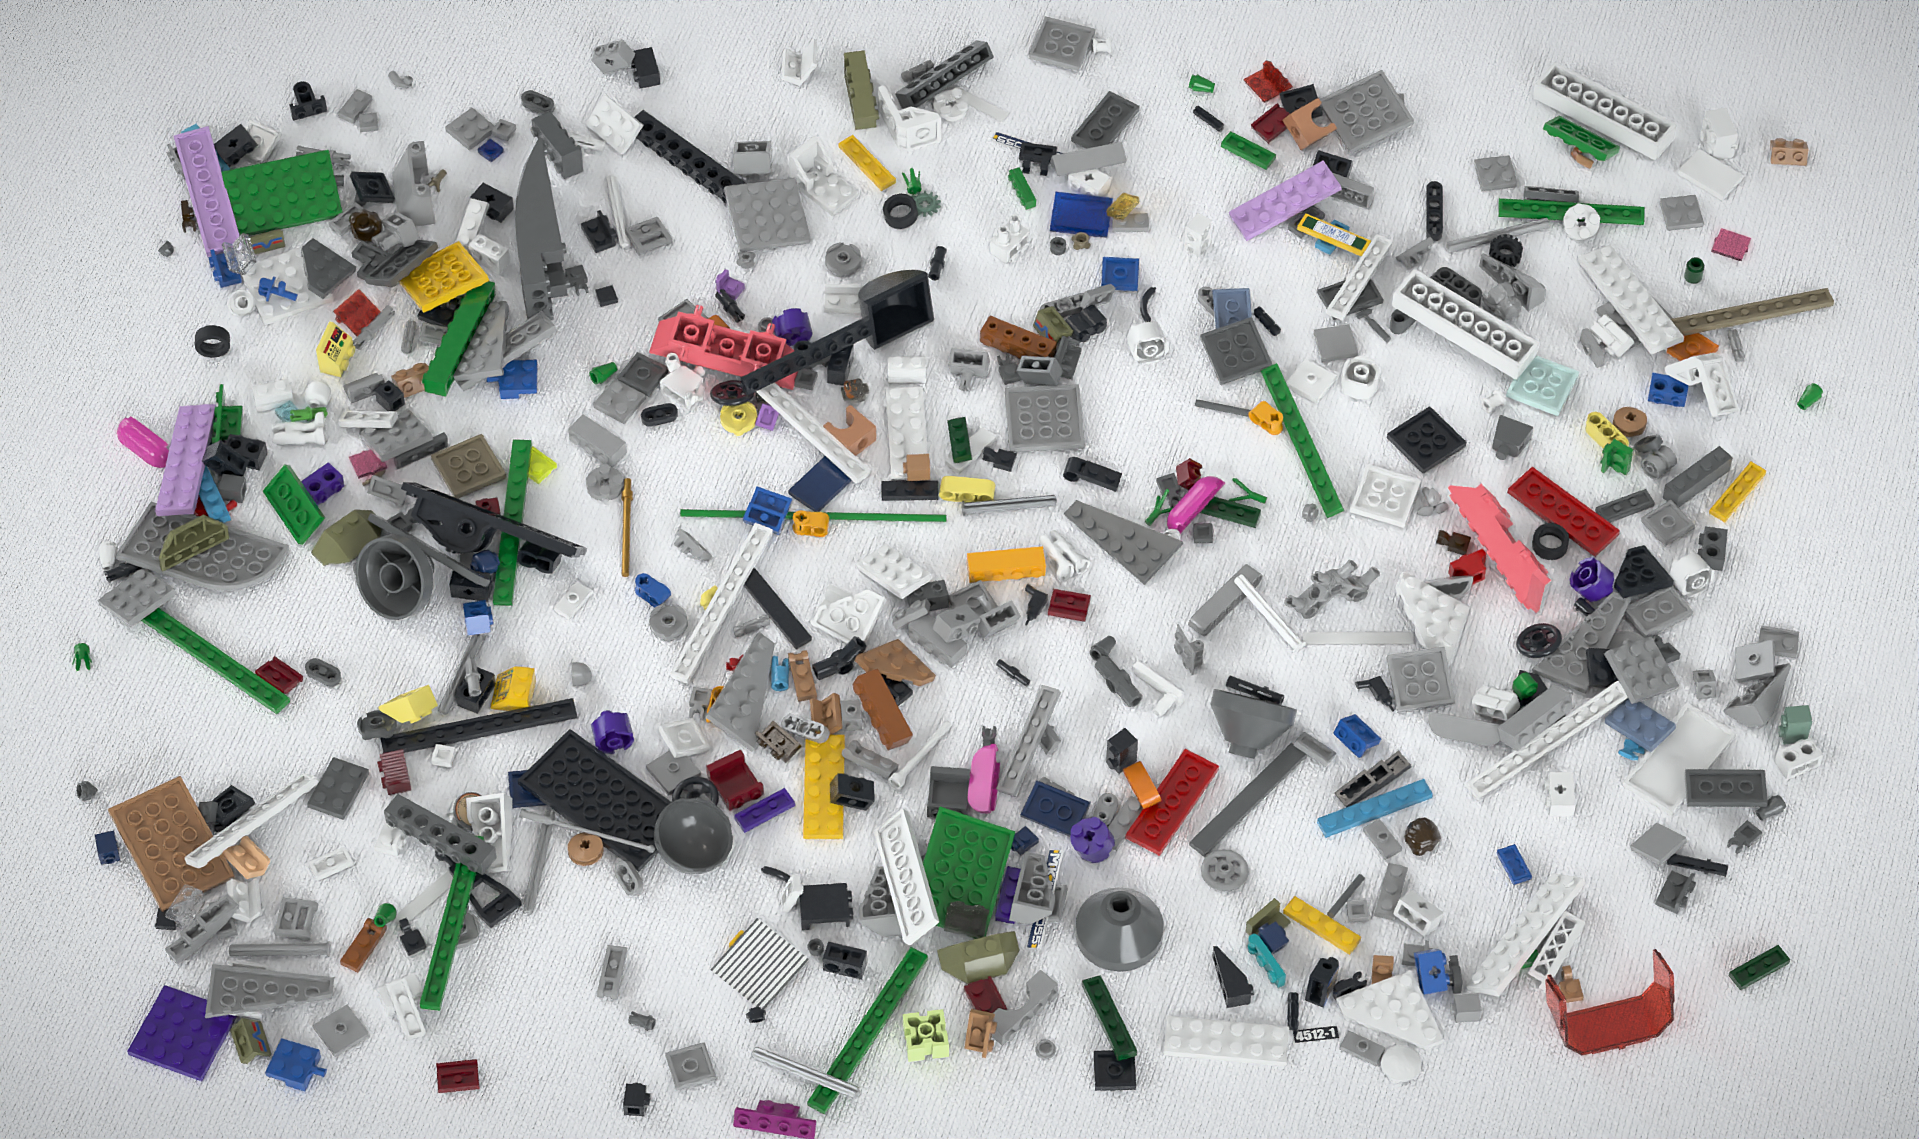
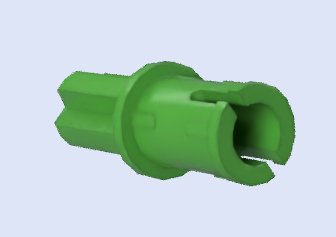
(307, 413)

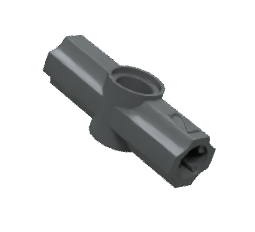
(1118, 681)

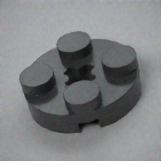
(376, 725)

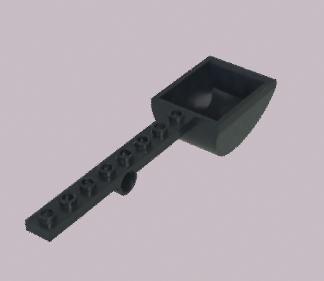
(889, 310)

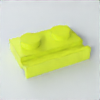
(540, 466)

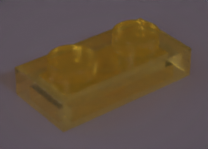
(1122, 206)

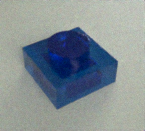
(490, 150)

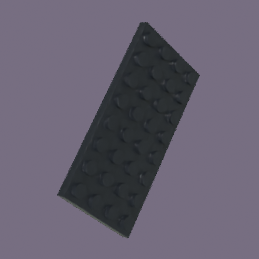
(597, 795)

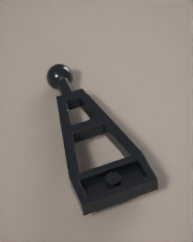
(497, 908)

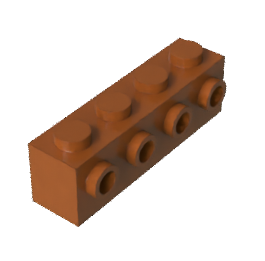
(1015, 340)
(882, 709)

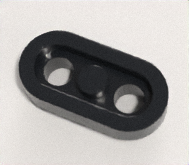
(659, 414)

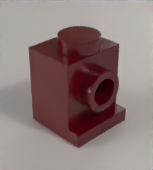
(1188, 473)

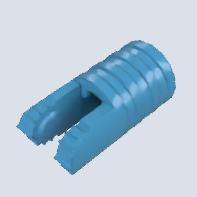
(779, 674)

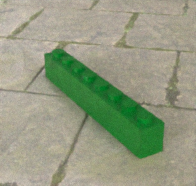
(457, 339)

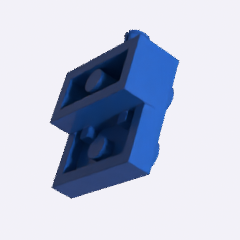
(518, 378)
(767, 509)
(295, 1064)

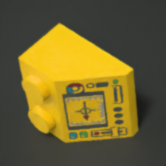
(514, 689)

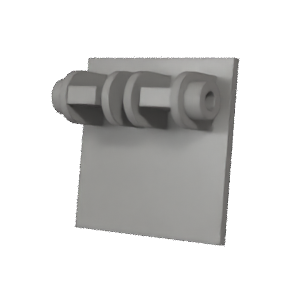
(1190, 652)

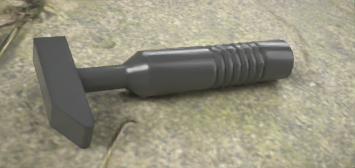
(1375, 326)

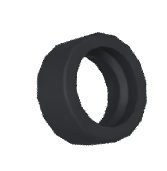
(900, 222)
(212, 332)
(1554, 530)

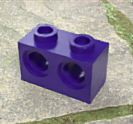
(319, 483)

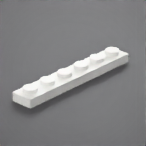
(1359, 277)

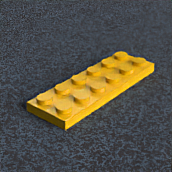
(822, 764)

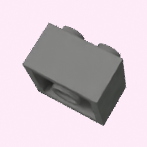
(752, 157)

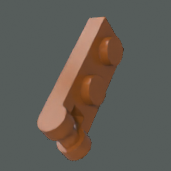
(362, 946)

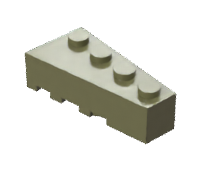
(860, 90)

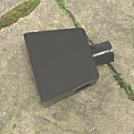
(1510, 437)

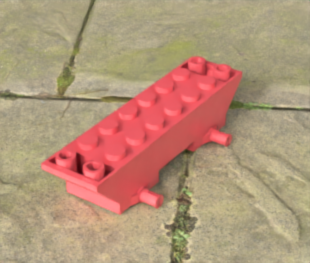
(719, 348)
(1512, 557)

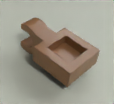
(1570, 987)

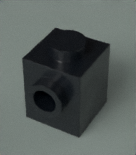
(389, 396)
(636, 1099)

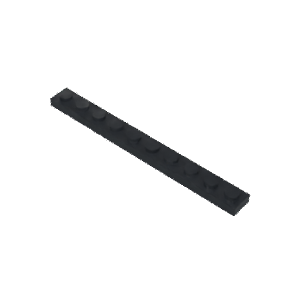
(481, 726)

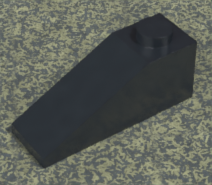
(1232, 980)

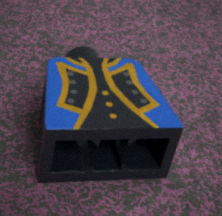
(1326, 973)

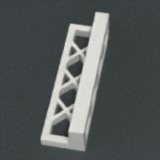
(1565, 948)

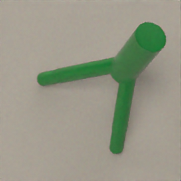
(1252, 495)
(1156, 512)

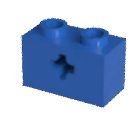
(1424, 962)

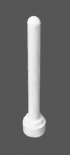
(898, 779)

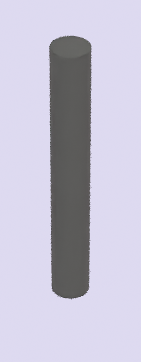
(1221, 407)
(1345, 896)

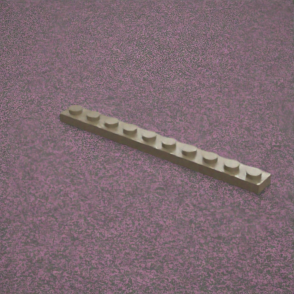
(1754, 312)

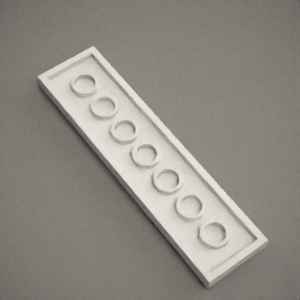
(1630, 299)
(906, 877)
(1525, 934)

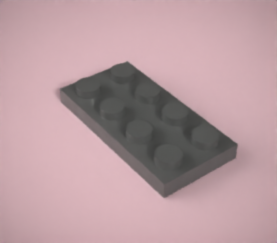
(1105, 121)
(401, 263)
(1725, 788)

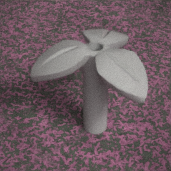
(1433, 499)

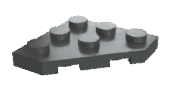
(324, 268)

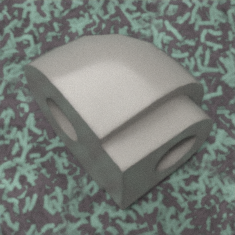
(580, 674)

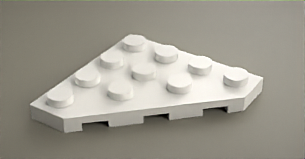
(1433, 613)
(1395, 1009)

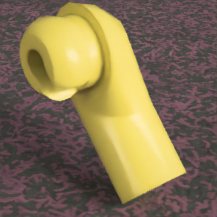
(707, 596)

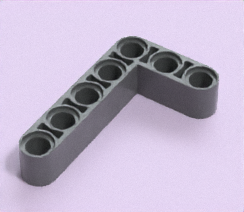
(1448, 278)

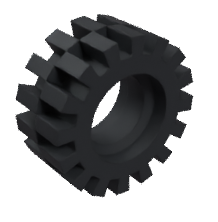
(1506, 243)

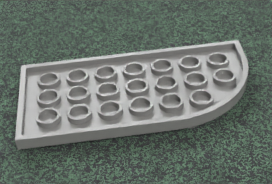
(228, 566)

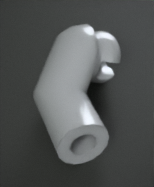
(400, 82)

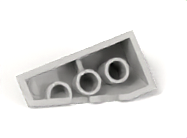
(1760, 699)
(877, 909)

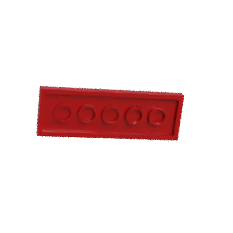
(1562, 508)
(1178, 796)

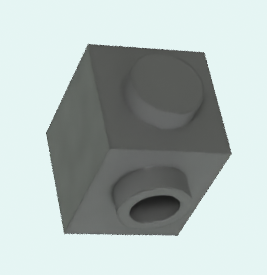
(232, 488)

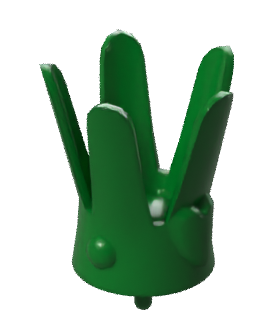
(914, 185)
(81, 652)

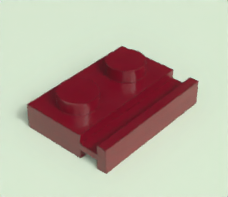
(1271, 123)
(1069, 605)
(279, 675)
(984, 996)
(457, 1076)

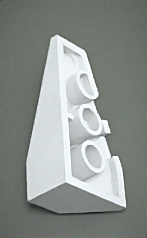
(493, 819)

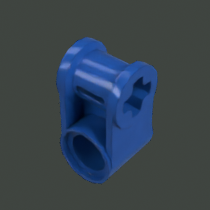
(651, 590)

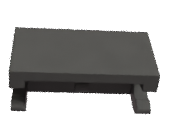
(1068, 356)

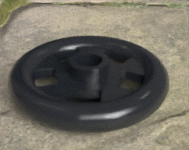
(731, 394)
(1538, 640)
(688, 784)

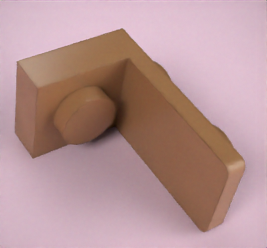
(1382, 968)

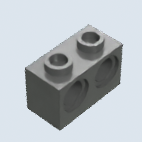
(1713, 547)

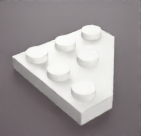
(850, 616)

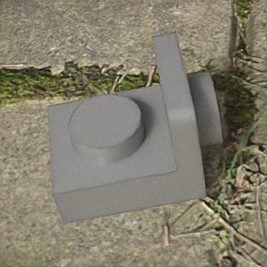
(1705, 684)
(1410, 949)

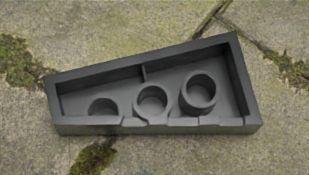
(560, 148)

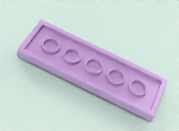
(1285, 200)

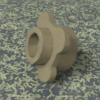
(1081, 241)

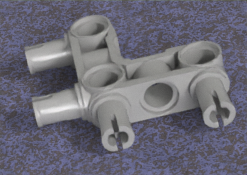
(1331, 585)

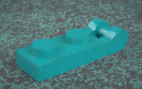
(1266, 960)

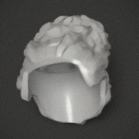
(1503, 301)

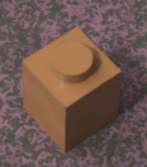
(917, 467)

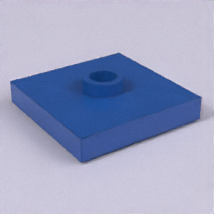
(1120, 273)

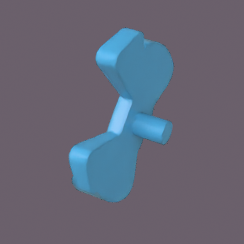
(1629, 748)

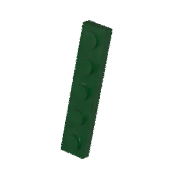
(1109, 1018)

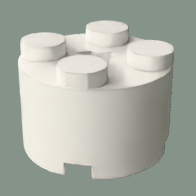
(1147, 342)
(1360, 377)
(1691, 574)

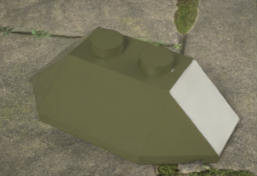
(346, 538)
(191, 540)
(980, 957)

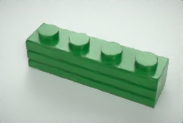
(1022, 188)

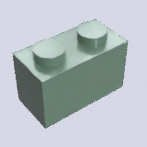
(1795, 724)

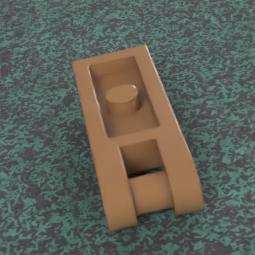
(802, 676)

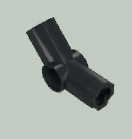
(840, 660)

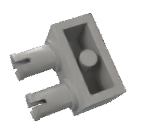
(397, 230)

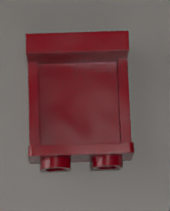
(734, 780)

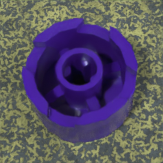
(793, 326)
(1592, 579)
(612, 731)
(1092, 839)

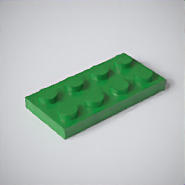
(1582, 138)
(293, 504)

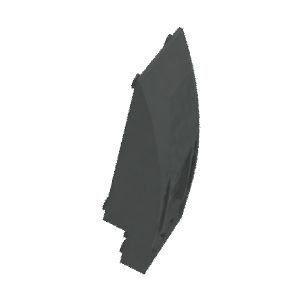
(539, 237)

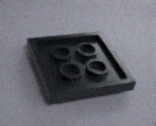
(1426, 440)

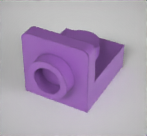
(730, 285)
(767, 417)

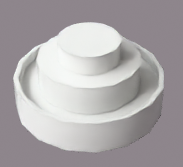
(241, 302)

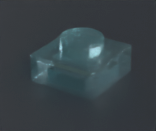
(283, 411)

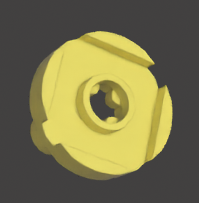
(741, 425)

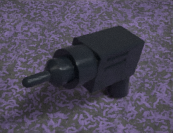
(1036, 603)
(1378, 689)

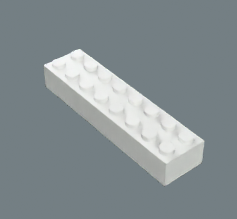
(1604, 111)
(1465, 324)

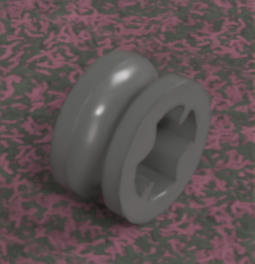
(1058, 250)

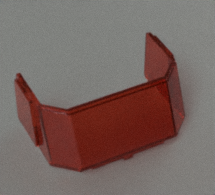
(1616, 1022)

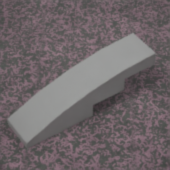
(206, 926)

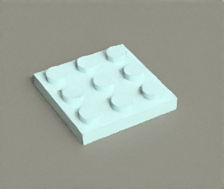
(1544, 385)

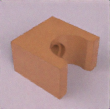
(1304, 129)
(858, 435)

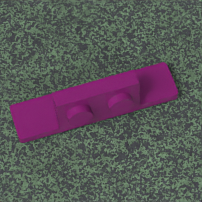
(775, 1119)

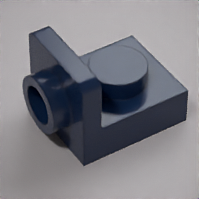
(1024, 841)

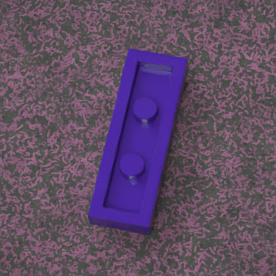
(764, 810)
(1007, 895)

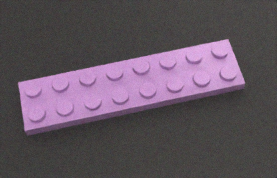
(206, 189)
(184, 461)

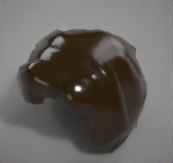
(365, 225)
(1422, 836)

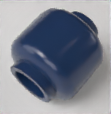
(485, 561)

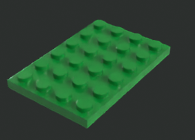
(283, 193)
(965, 861)

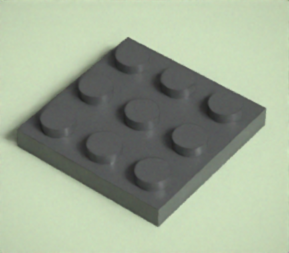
(1236, 350)

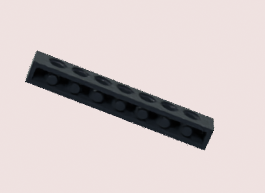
(685, 156)

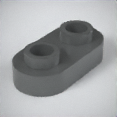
(539, 104)
(1649, 443)
(324, 672)

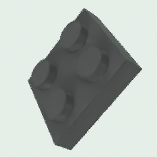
(643, 374)

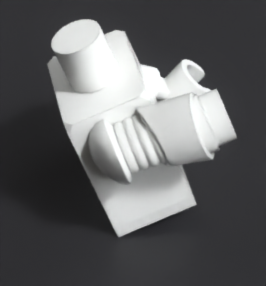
(682, 383)

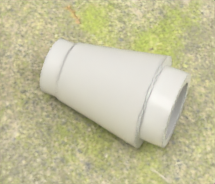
(107, 554)

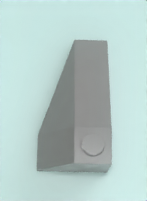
(1525, 287)
(1033, 892)

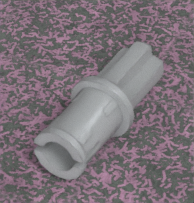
(472, 677)

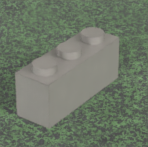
(597, 441)
(922, 632)

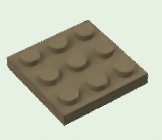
(468, 466)

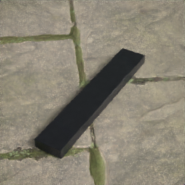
(776, 610)

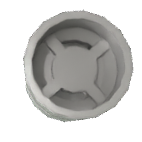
(1659, 462)

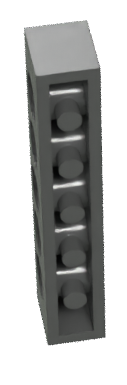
(944, 74)
(483, 852)

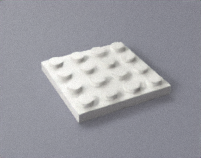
(287, 268)

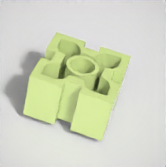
(925, 1035)

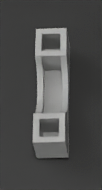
(1041, 991)

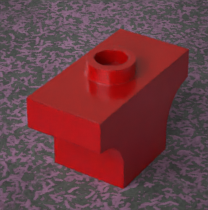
(1470, 565)

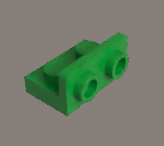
(1617, 456)

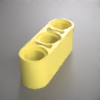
(1602, 430)
(966, 489)

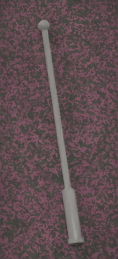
(548, 820)

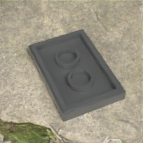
(1368, 298)

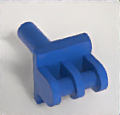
(267, 288)

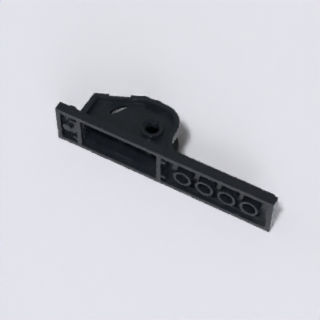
(459, 517)

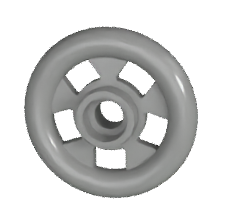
(1229, 884)

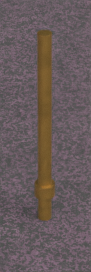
(627, 497)

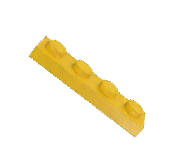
(1322, 925)

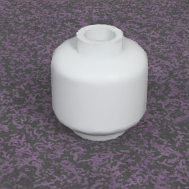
(317, 394)

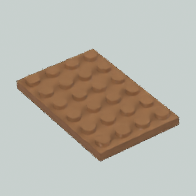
(161, 831)

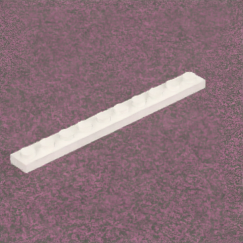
(721, 603)
(1547, 741)

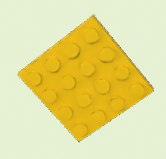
(443, 277)

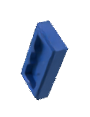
(1514, 864)

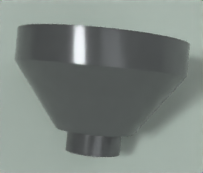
(394, 576)
(1250, 721)
(1119, 929)

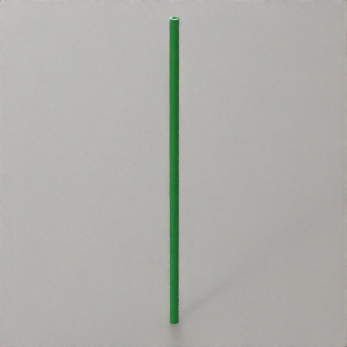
(832, 515)

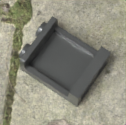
(948, 790)

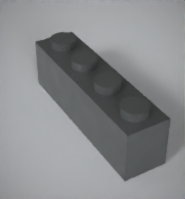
(1698, 476)

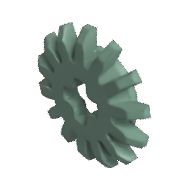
(920, 198)

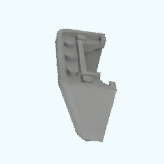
(412, 196)

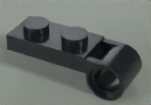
(1091, 472)

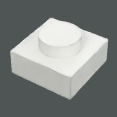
(443, 755)

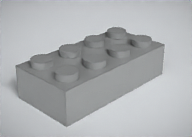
(1354, 192)

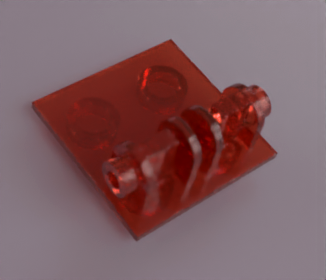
(1268, 82)
(356, 312)

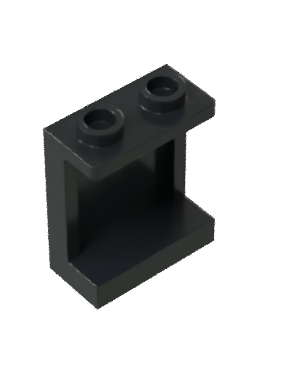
(825, 904)

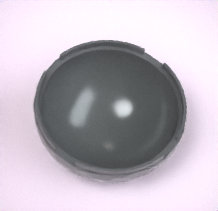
(693, 836)

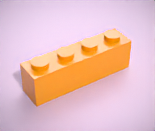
(1006, 564)

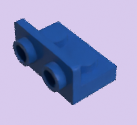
(221, 271)
(1356, 735)

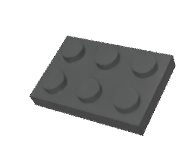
(338, 788)

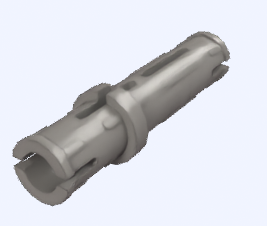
(335, 157)
(368, 333)

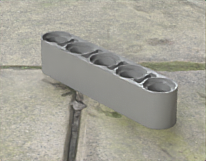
(1222, 602)

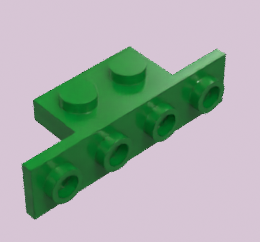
(228, 418)

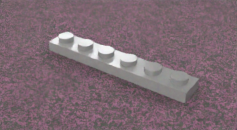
(1028, 740)

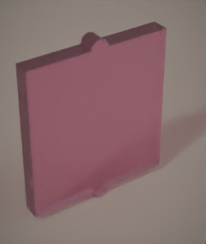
(1731, 244)
(366, 464)

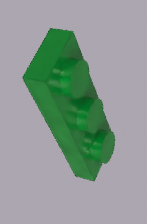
(1248, 150)

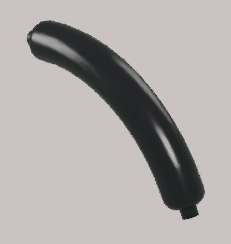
(1144, 302)
(776, 873)

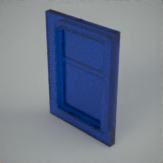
(1080, 213)

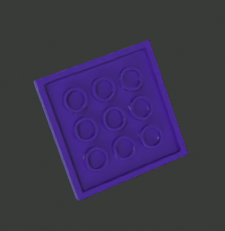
(179, 1034)

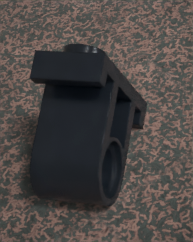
(306, 102)

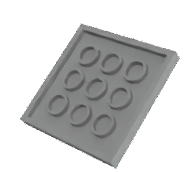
(1366, 111)
(767, 214)
(1044, 418)

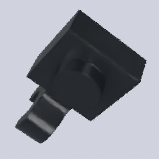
(1002, 459)
(411, 940)
(1347, 986)

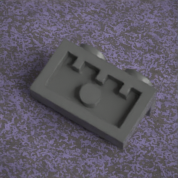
(1675, 891)

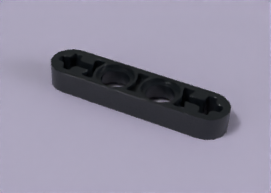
(1434, 211)

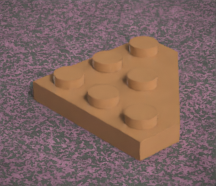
(896, 663)

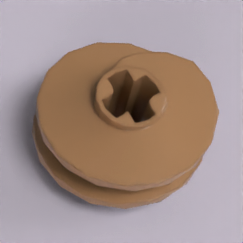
(1630, 421)
(585, 849)

